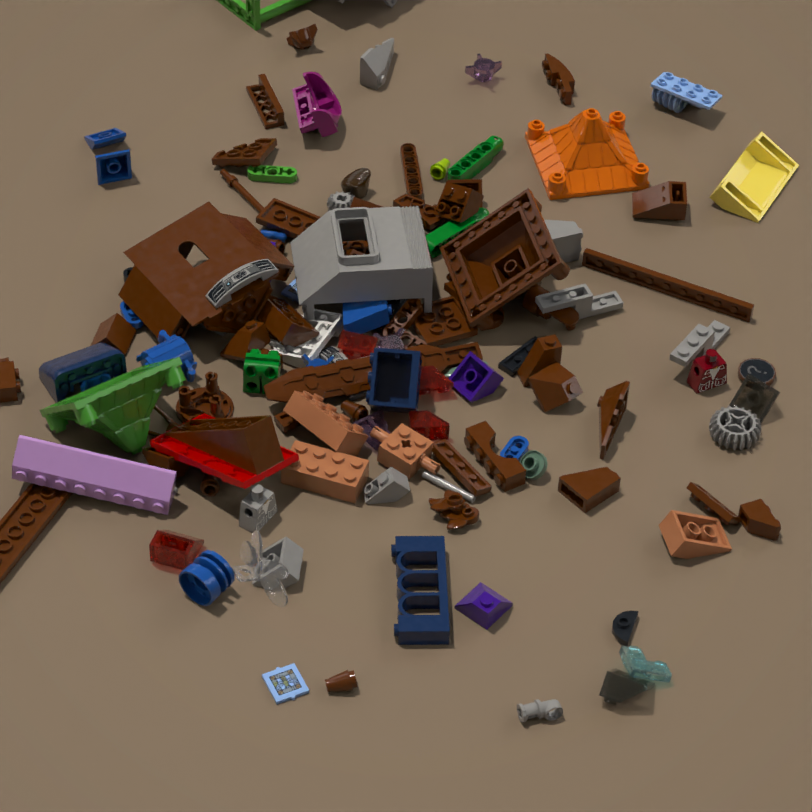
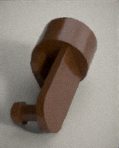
(567, 316)

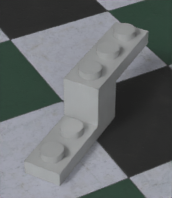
(580, 299)
(698, 342)

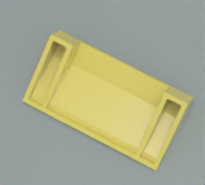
(755, 179)

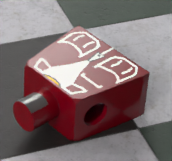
(707, 372)

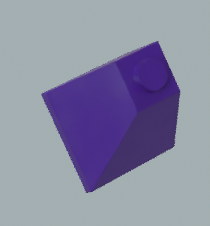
(475, 378)
(483, 605)

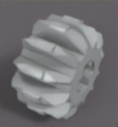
(339, 200)

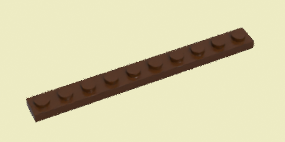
(668, 285)

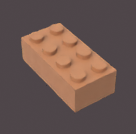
(326, 422)
(326, 472)

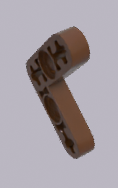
(405, 311)

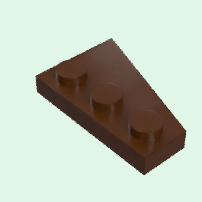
(426, 210)

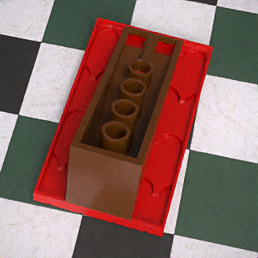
(230, 448)

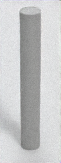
(448, 486)

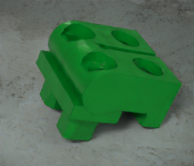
(260, 369)

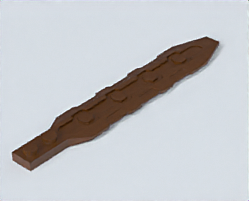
(351, 376)

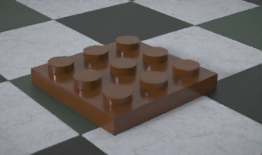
(444, 323)

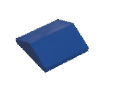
(105, 138)

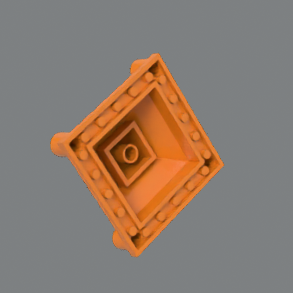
(586, 156)

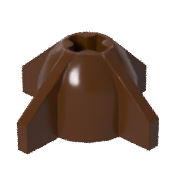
(302, 38)

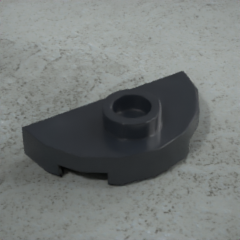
(624, 625)

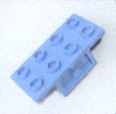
(683, 89)

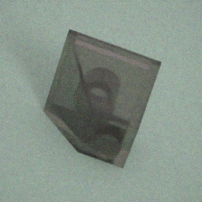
(755, 396)
(620, 686)

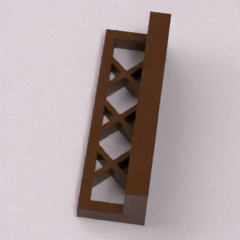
(271, 103)

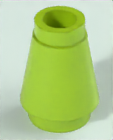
(439, 169)

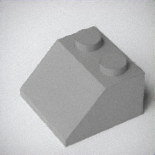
(287, 554)

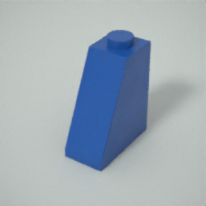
(365, 315)

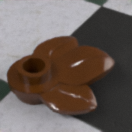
(452, 500)
(458, 519)

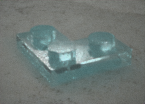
(641, 668)

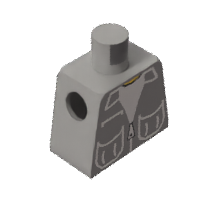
(257, 508)

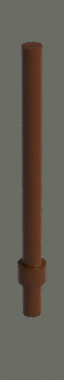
(232, 181)

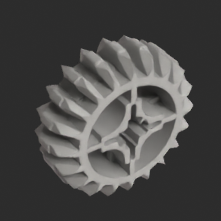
(735, 424)

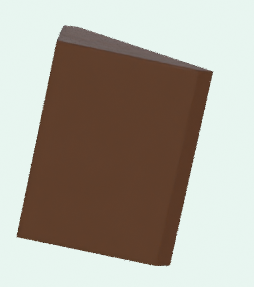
(116, 333)

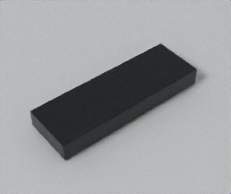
(514, 361)

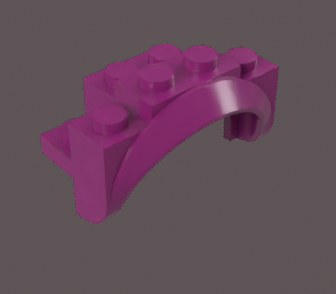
(320, 114)

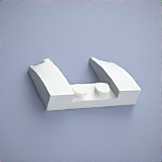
(326, 323)

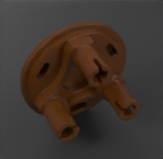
(204, 400)

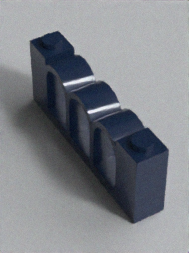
(421, 628)

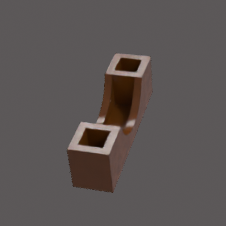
(506, 471)

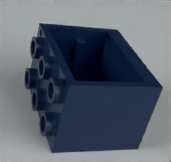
(394, 380)

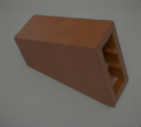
(543, 353)
(589, 487)

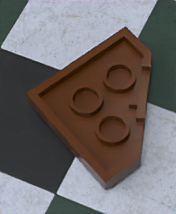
(242, 155)

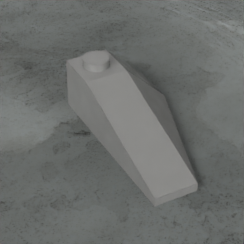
(375, 64)

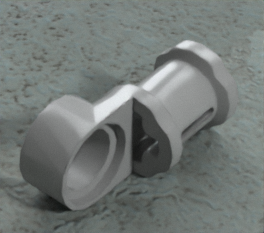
(540, 710)

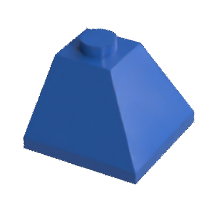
(113, 167)

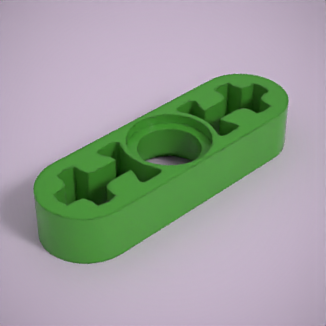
(288, 174)

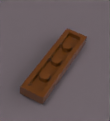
(461, 468)

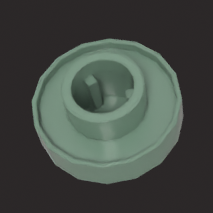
(534, 463)

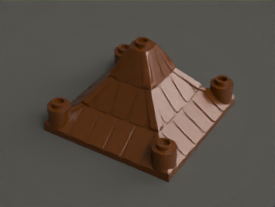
(502, 258)

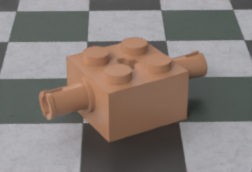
(405, 450)

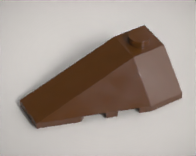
(611, 412)

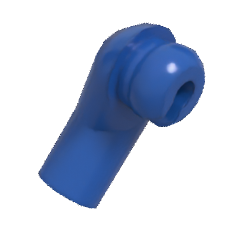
(274, 235)

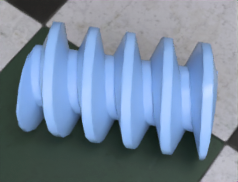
(667, 100)

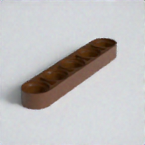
(413, 167)

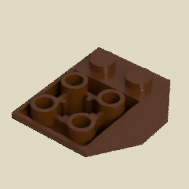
(661, 201)

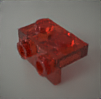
(355, 343)

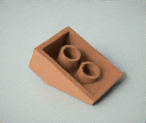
(693, 535)

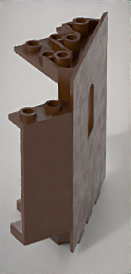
(172, 293)

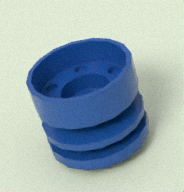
(206, 578)

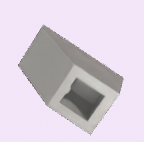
(387, 487)

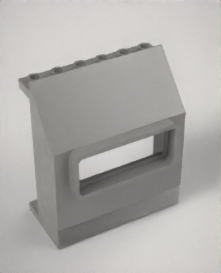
(393, 270)

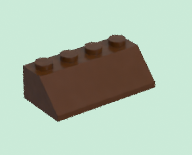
(286, 323)

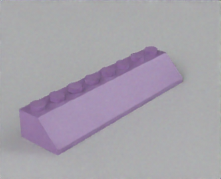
(93, 474)

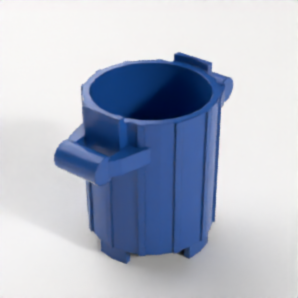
(170, 348)

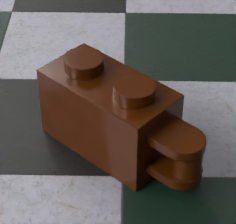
(8, 384)

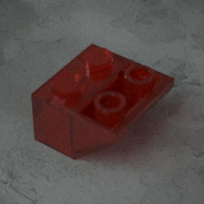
(174, 549)

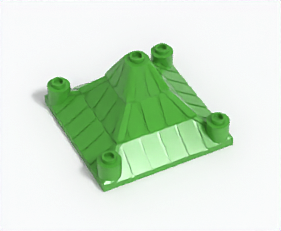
(120, 405)

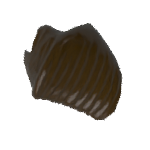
(357, 182)

